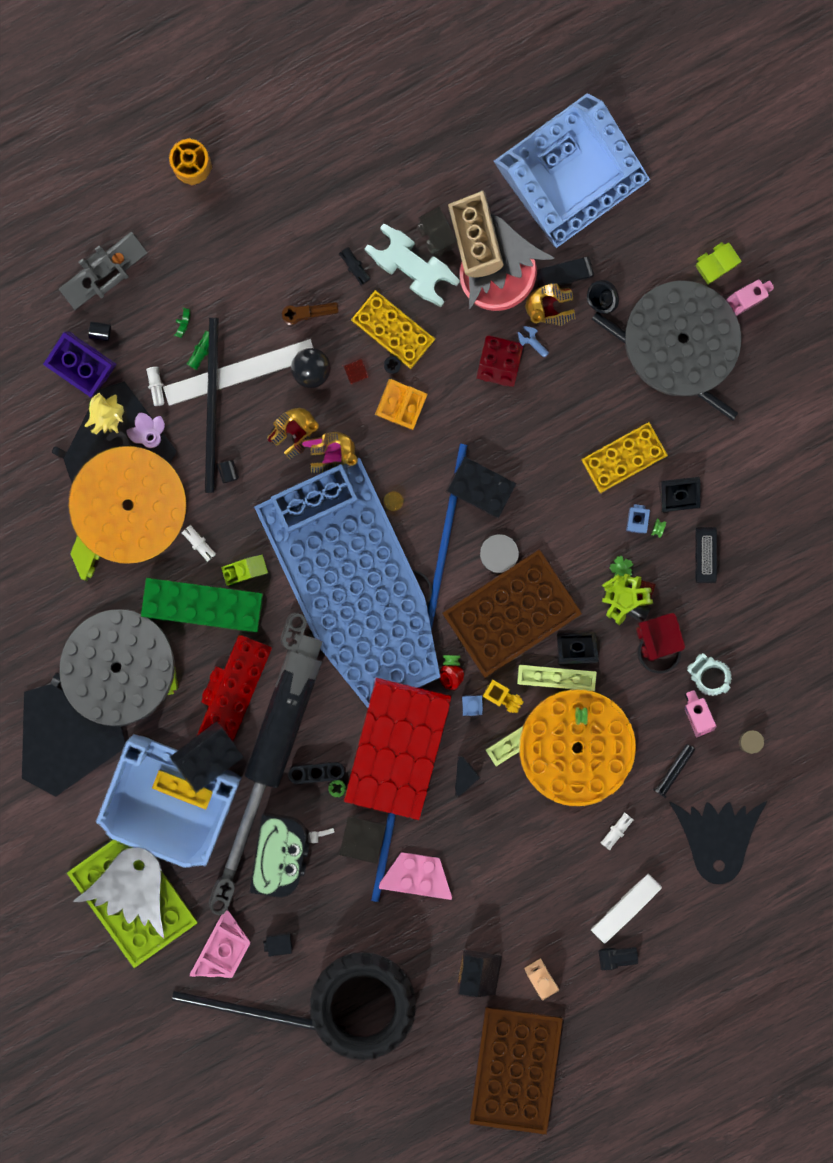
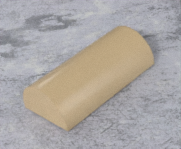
(476, 235)

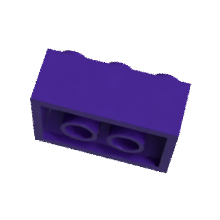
(79, 364)

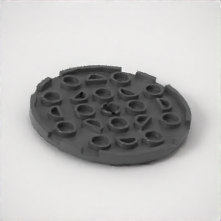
(687, 310)
(140, 683)

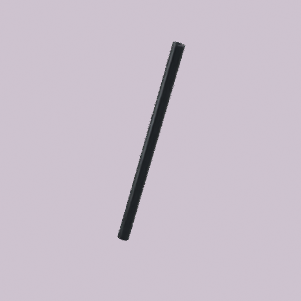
(706, 396)
(211, 405)
(244, 1010)

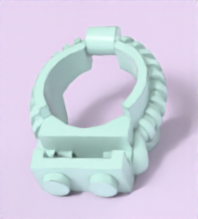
(700, 666)

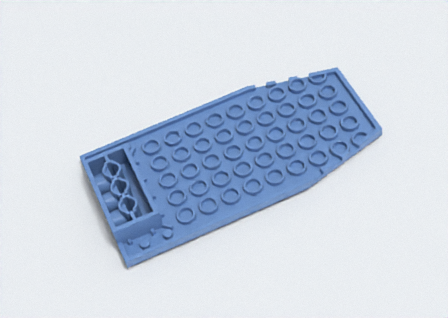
(352, 579)

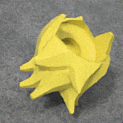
(104, 413)

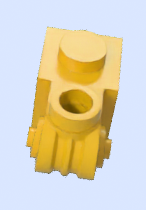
(499, 695)

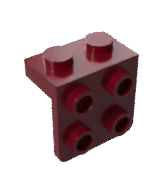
(499, 361)
(660, 636)

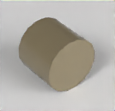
(751, 742)

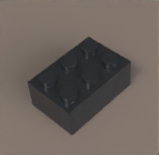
(480, 487)
(206, 757)

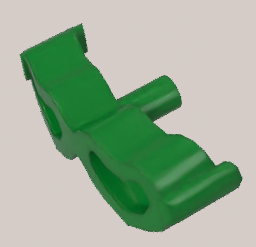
(184, 323)

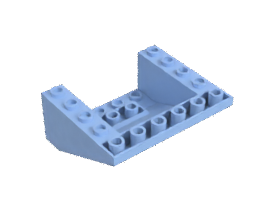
(572, 169)

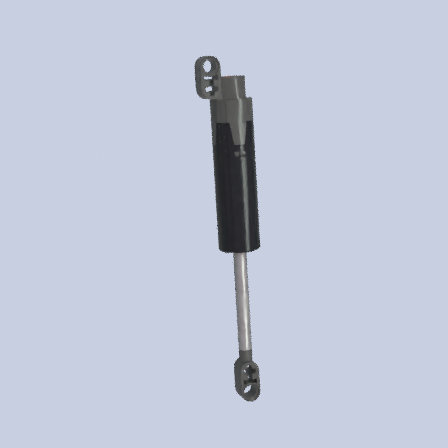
(274, 739)

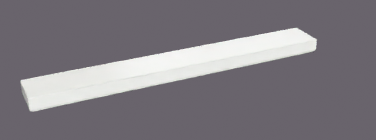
(235, 373)

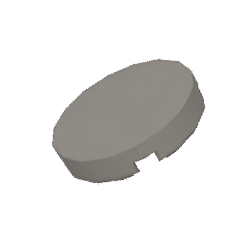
(499, 553)

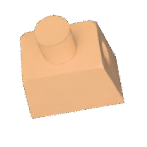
(541, 979)

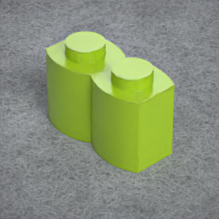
(718, 262)

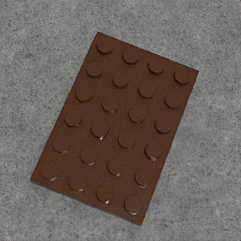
(512, 613)
(516, 1070)

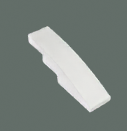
(626, 908)

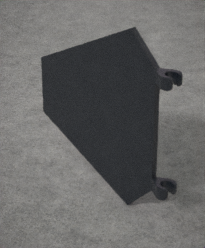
(88, 444)
(61, 742)

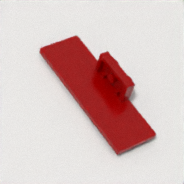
(233, 687)

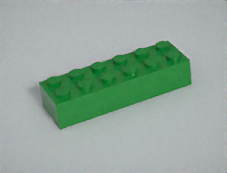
(202, 605)

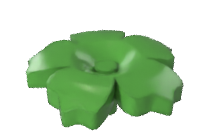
(621, 566)

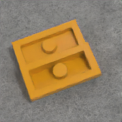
(401, 404)

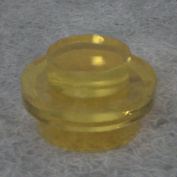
(393, 501)

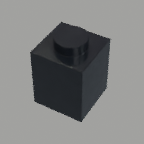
(278, 944)

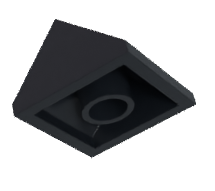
(679, 494)
(577, 648)
(465, 776)

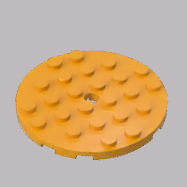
(98, 501)
(581, 776)

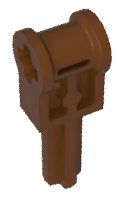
(308, 312)

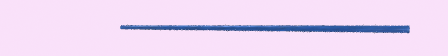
(431, 613)

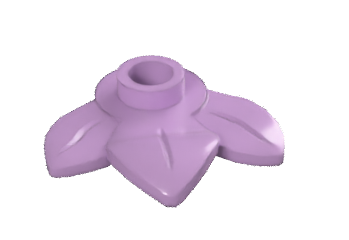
(144, 428)

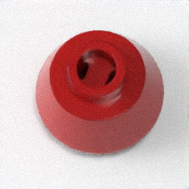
(451, 676)

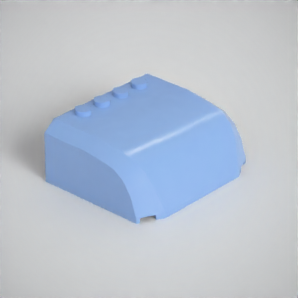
(158, 821)

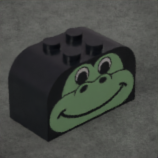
(279, 855)

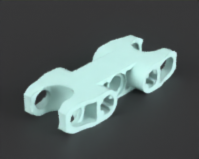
(424, 274)

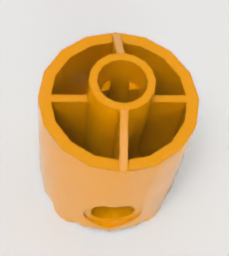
(190, 161)

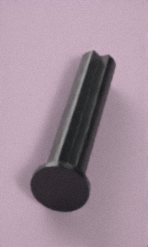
(674, 770)

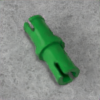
(200, 352)

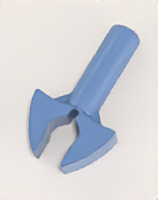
(532, 341)

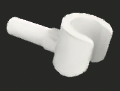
(313, 836)

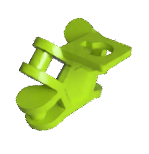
(624, 597)

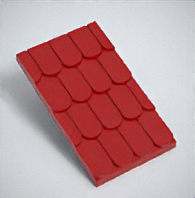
(397, 748)

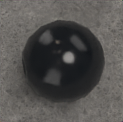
(310, 368)

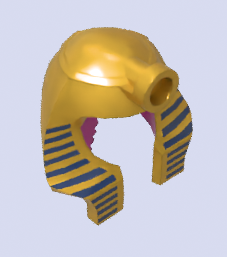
(337, 449)

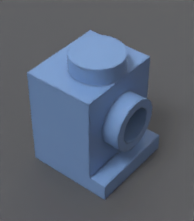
(640, 527)
(472, 705)

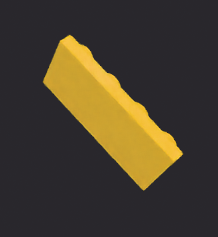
(393, 329)
(624, 457)

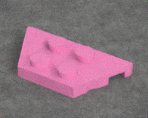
(417, 876)
(223, 949)

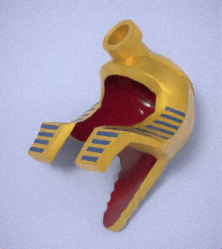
(540, 305)
(298, 423)

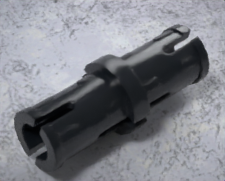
(354, 266)

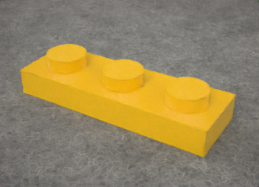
(181, 789)

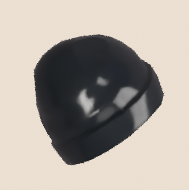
(603, 296)

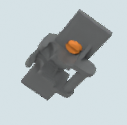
(101, 264)

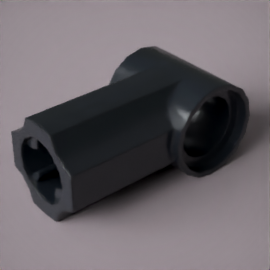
(613, 958)

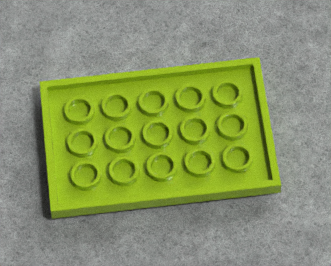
(133, 939)

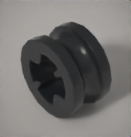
(398, 367)

